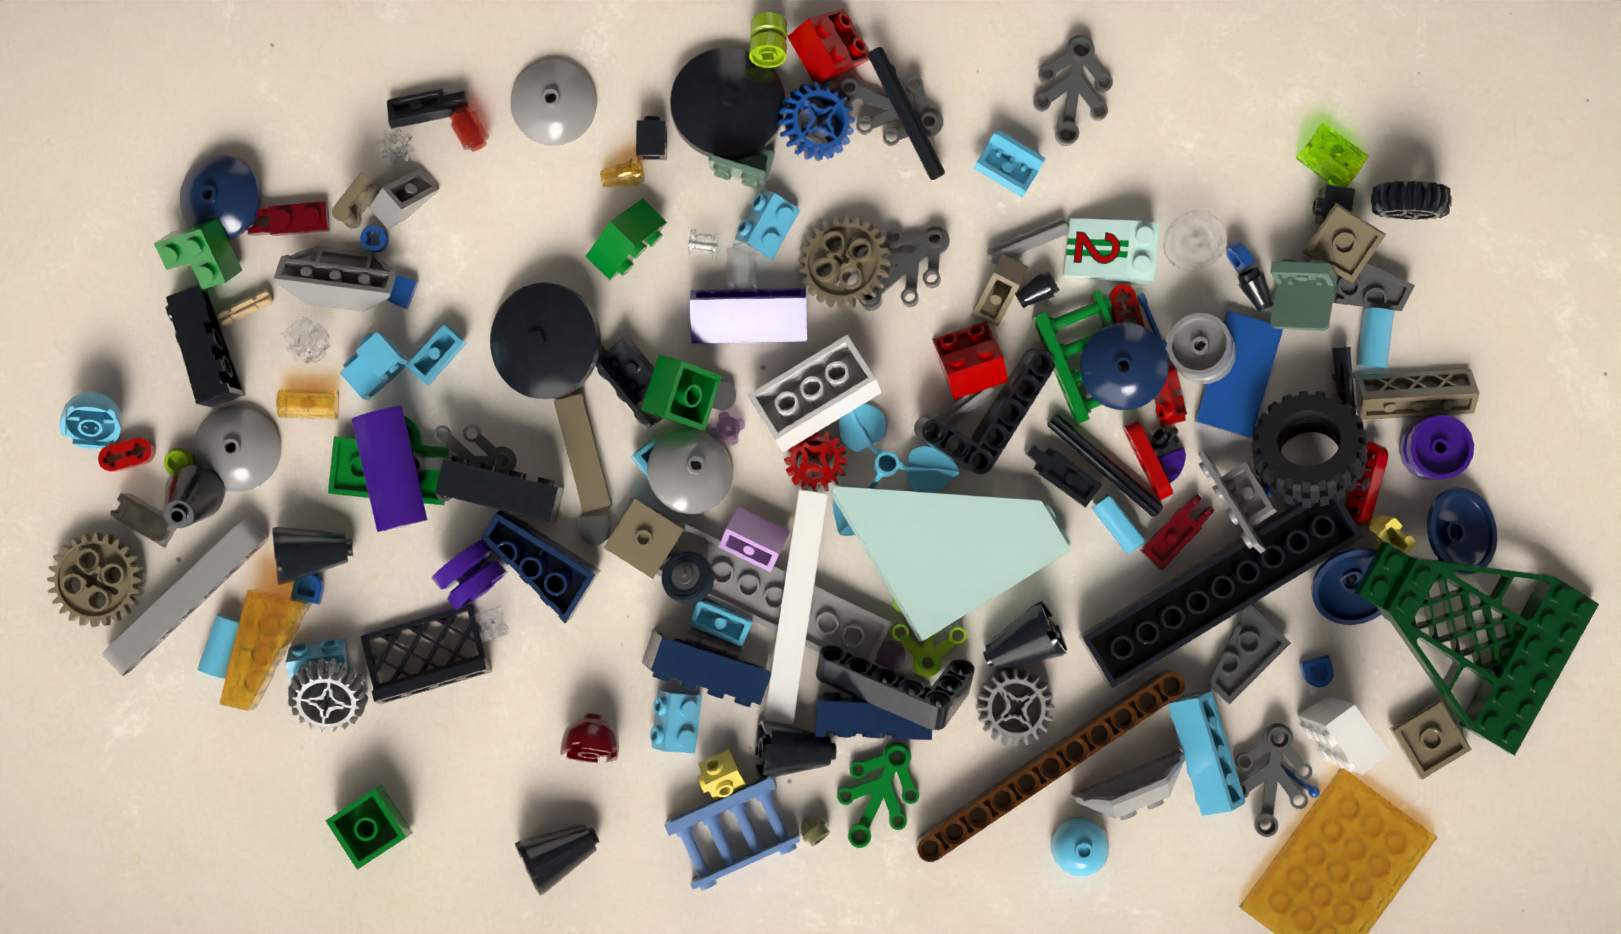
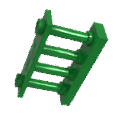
(1068, 379)

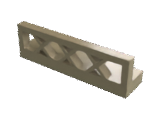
(1418, 398)

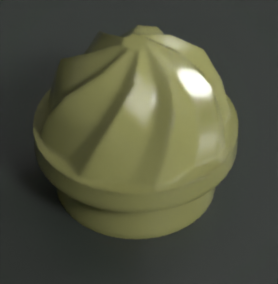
(814, 830)

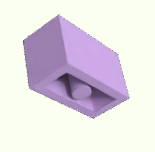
(754, 539)

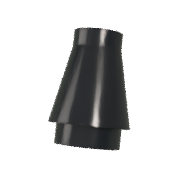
(1255, 288)
(1037, 290)

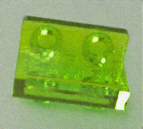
(1332, 156)

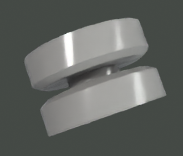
(1193, 334)

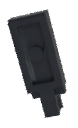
(424, 107)
(1064, 474)

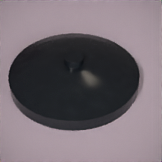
(726, 104)
(545, 341)

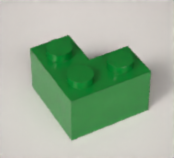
(626, 239)
(204, 248)

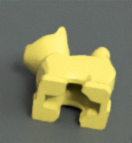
(1389, 531)

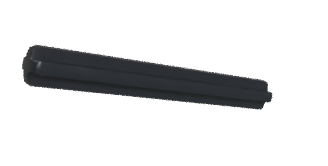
(906, 113)
(1105, 465)

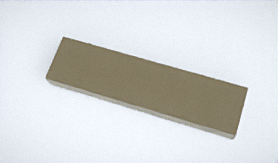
(582, 453)

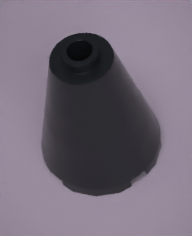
(192, 495)
(307, 552)
(1026, 640)
(790, 750)
(556, 854)

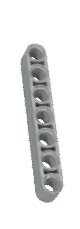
(185, 596)

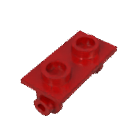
(1170, 408)

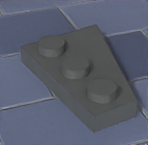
(1373, 289)
(1247, 654)

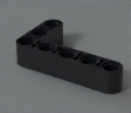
(994, 417)
(894, 691)

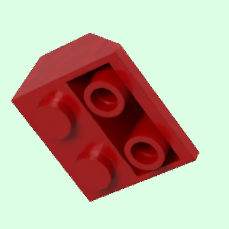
(828, 46)
(970, 360)

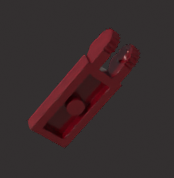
(293, 219)
(1175, 534)

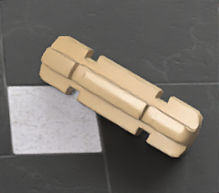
(244, 307)

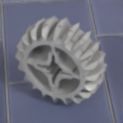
(309, 694)
(1004, 715)

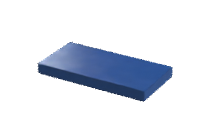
(1237, 398)

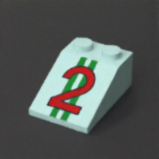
(1112, 250)

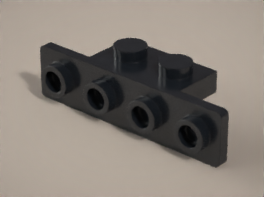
(629, 375)

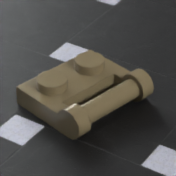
(355, 201)

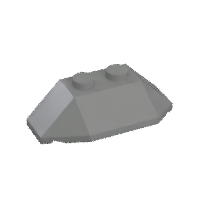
(336, 278)
(1134, 789)

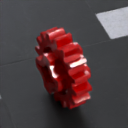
(808, 470)

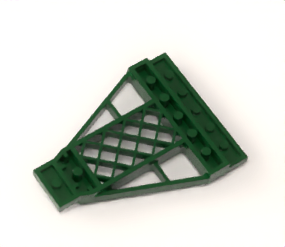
(1532, 648)

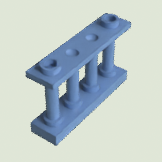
(736, 804)

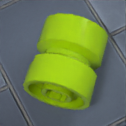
(768, 40)

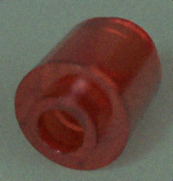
(469, 129)

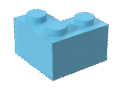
(375, 366)

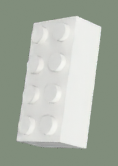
(815, 393)
(1343, 735)

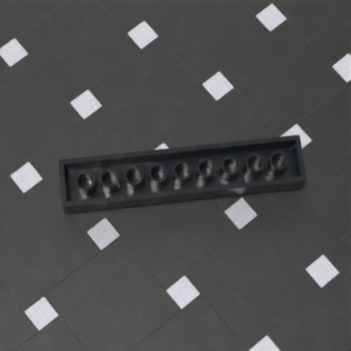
(1217, 589)

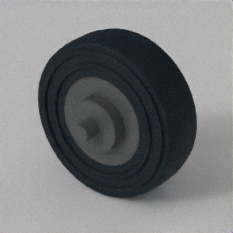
(688, 577)

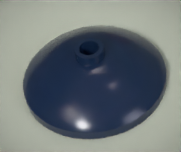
(234, 194)
(1146, 366)
(1462, 528)
(1335, 593)

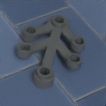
(1074, 85)
(890, 113)
(909, 264)
(461, 451)
(1273, 774)

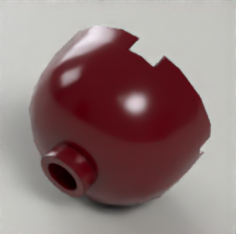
(590, 739)

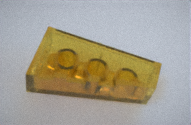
(260, 645)

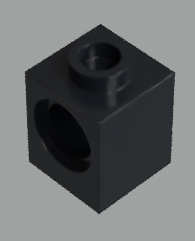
(651, 138)

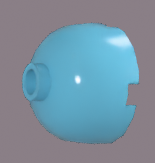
(91, 420)
(1080, 846)

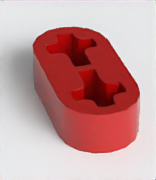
(125, 448)

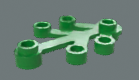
(880, 789)

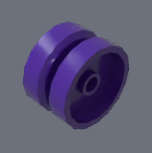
(1444, 461)
(467, 571)

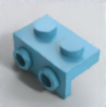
(1009, 163)
(767, 223)
(302, 653)
(675, 722)

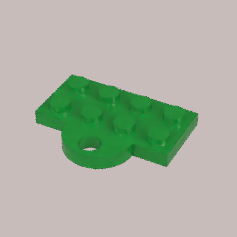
(348, 475)

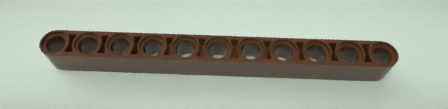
(1064, 764)

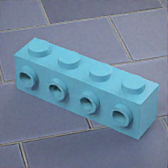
(1206, 753)

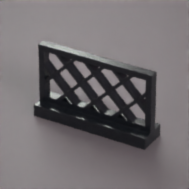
(431, 678)

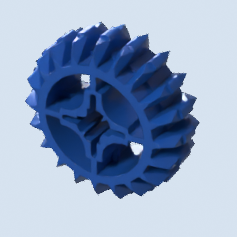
(808, 113)

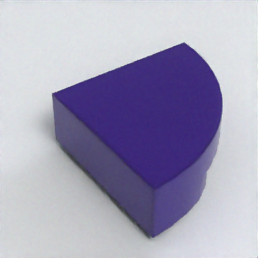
(1173, 463)

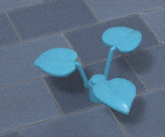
(927, 467)

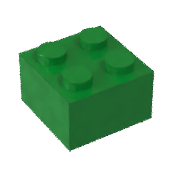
(681, 392)
(369, 826)

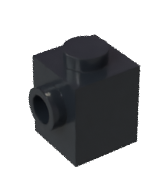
(1328, 197)

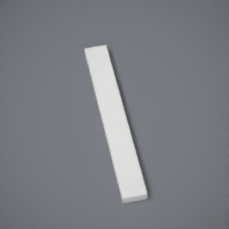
(796, 606)

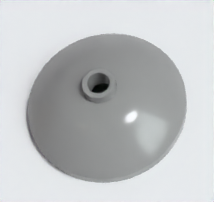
(557, 121)
(255, 441)
(680, 485)

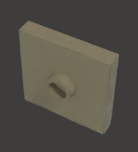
(1344, 242)
(644, 538)
(1430, 739)

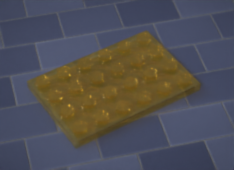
(1339, 864)

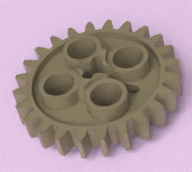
(821, 256)
(108, 556)

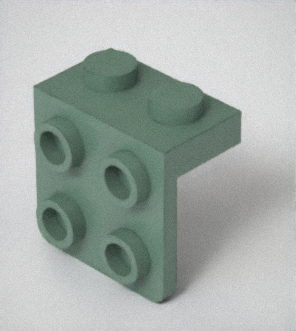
(751, 170)
(1303, 295)

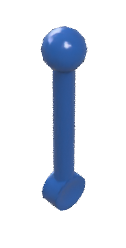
(1143, 301)
(1313, 791)

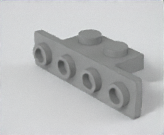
(1243, 494)

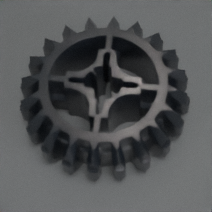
(1411, 200)

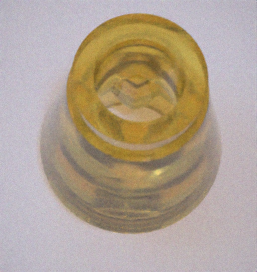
(624, 174)

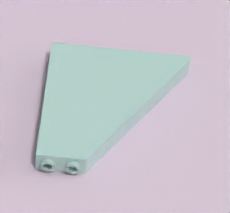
(949, 549)

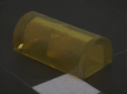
(307, 404)

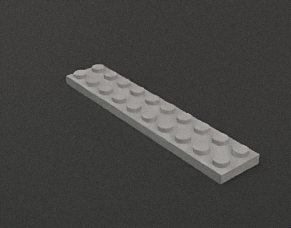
(759, 597)

